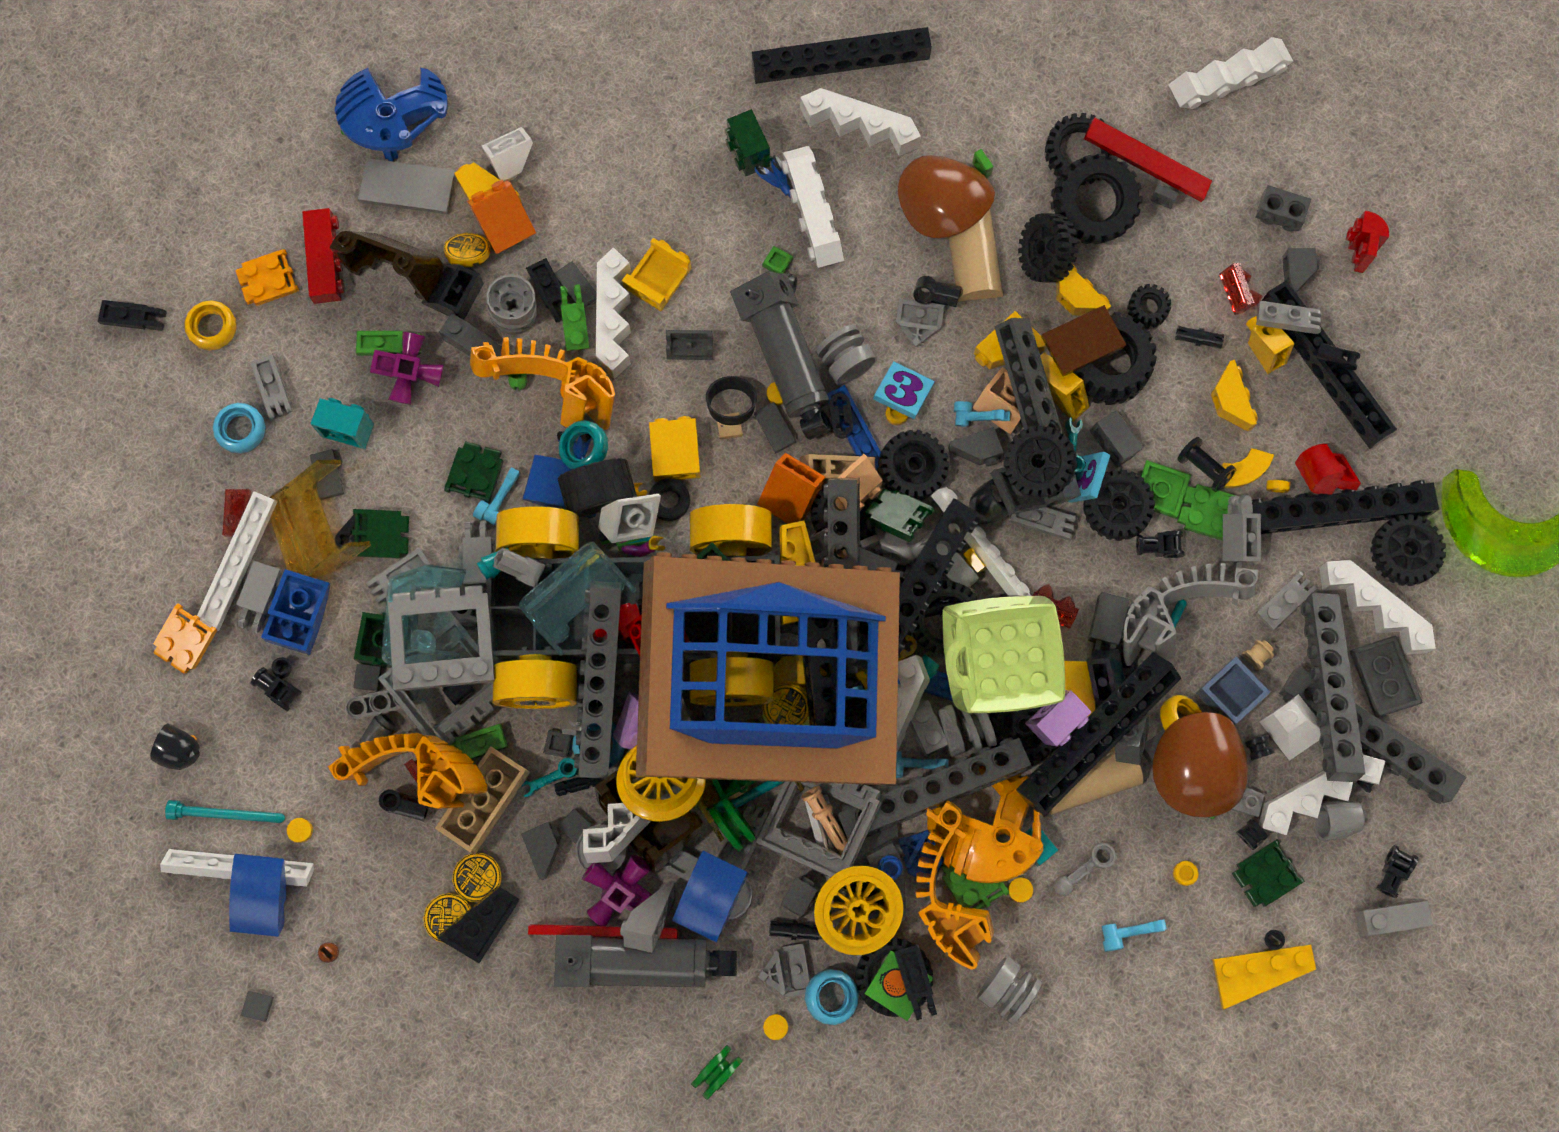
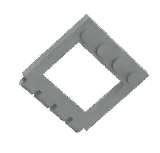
(443, 672)
(459, 720)
(810, 853)

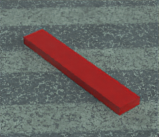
(1147, 159)
(601, 931)

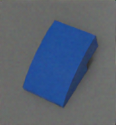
(543, 483)
(296, 612)
(257, 895)
(710, 896)

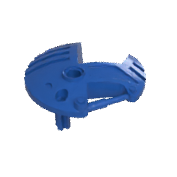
(382, 122)

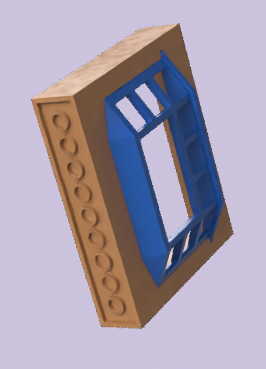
(763, 750)

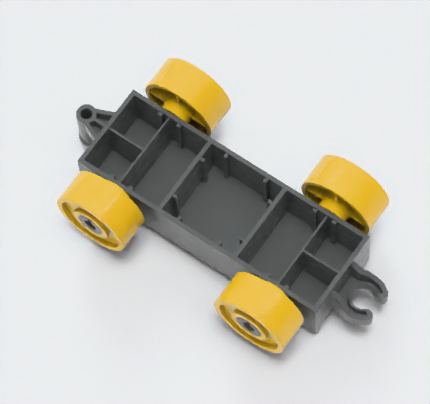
(537, 677)

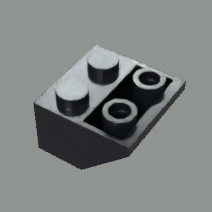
(455, 291)

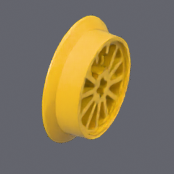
(657, 809)
(882, 928)

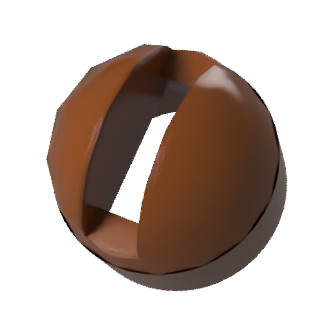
(331, 948)

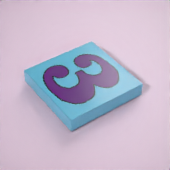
(903, 390)
(1091, 477)

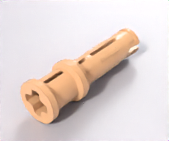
(823, 812)

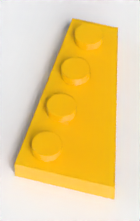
(795, 547)
(1258, 972)

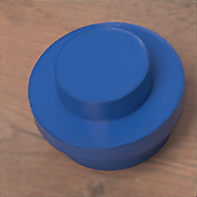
(891, 866)

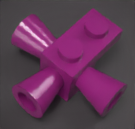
(405, 368)
(617, 890)

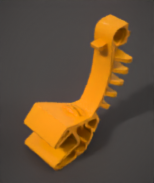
(583, 384)
(440, 767)
(953, 927)

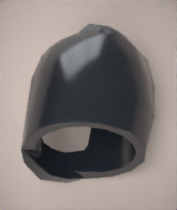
(986, 505)
(174, 748)

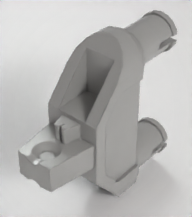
(892, 547)

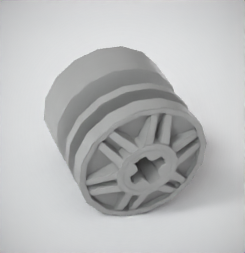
(507, 293)
(846, 354)
(1010, 990)

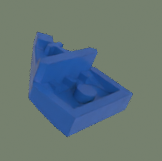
(912, 850)

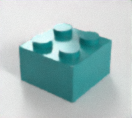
(342, 422)

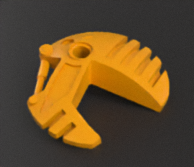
(979, 852)

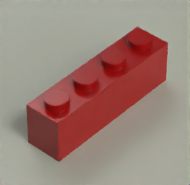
(321, 262)

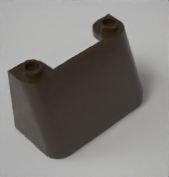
(365, 250)
(658, 840)

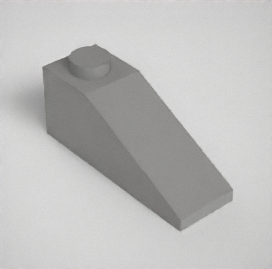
(1393, 918)
(648, 919)

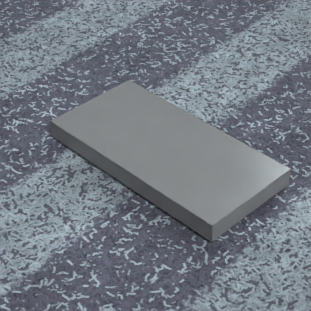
(406, 186)

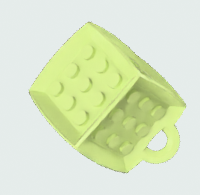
(1004, 654)

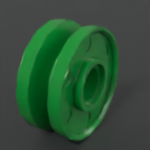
(732, 824)
(716, 1072)

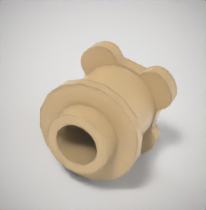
(1259, 654)

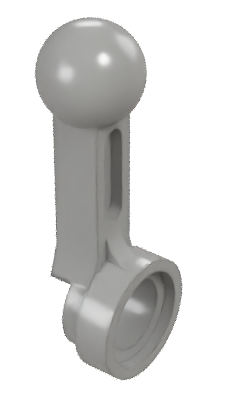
(1064, 885)

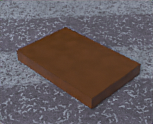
(1083, 340)

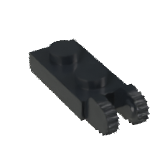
(546, 285)
(129, 315)
(915, 979)

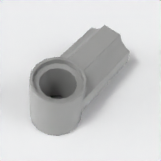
(523, 568)

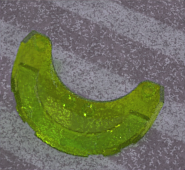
(1491, 538)

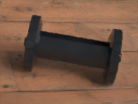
(1206, 464)

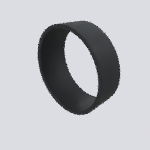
(726, 383)

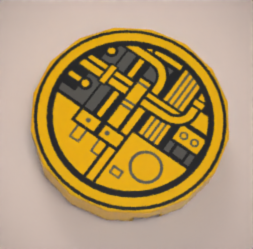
(467, 249)
(788, 705)
(476, 876)
(443, 912)

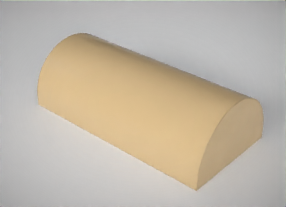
(976, 261)
(1101, 781)
(481, 812)

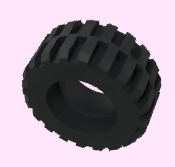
(1125, 191)
(1142, 360)

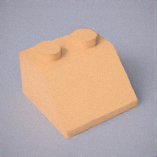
(997, 396)
(869, 481)

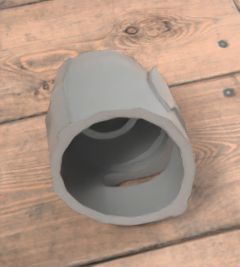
(1344, 820)

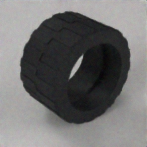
(596, 485)

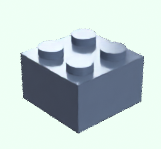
(1233, 691)

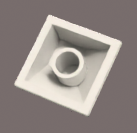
(508, 153)
(629, 518)
(1292, 727)

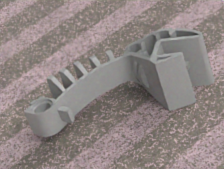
(1149, 621)

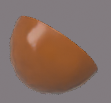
(943, 196)
(1201, 765)

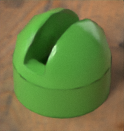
(517, 380)

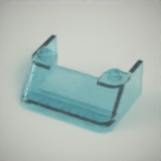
(563, 592)
(419, 644)

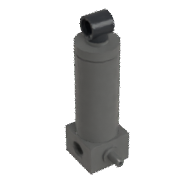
(768, 307)
(606, 962)

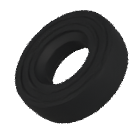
(682, 492)

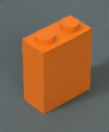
(501, 216)
(790, 489)

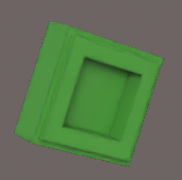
(982, 163)
(777, 260)

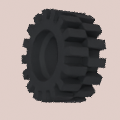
(1158, 297)

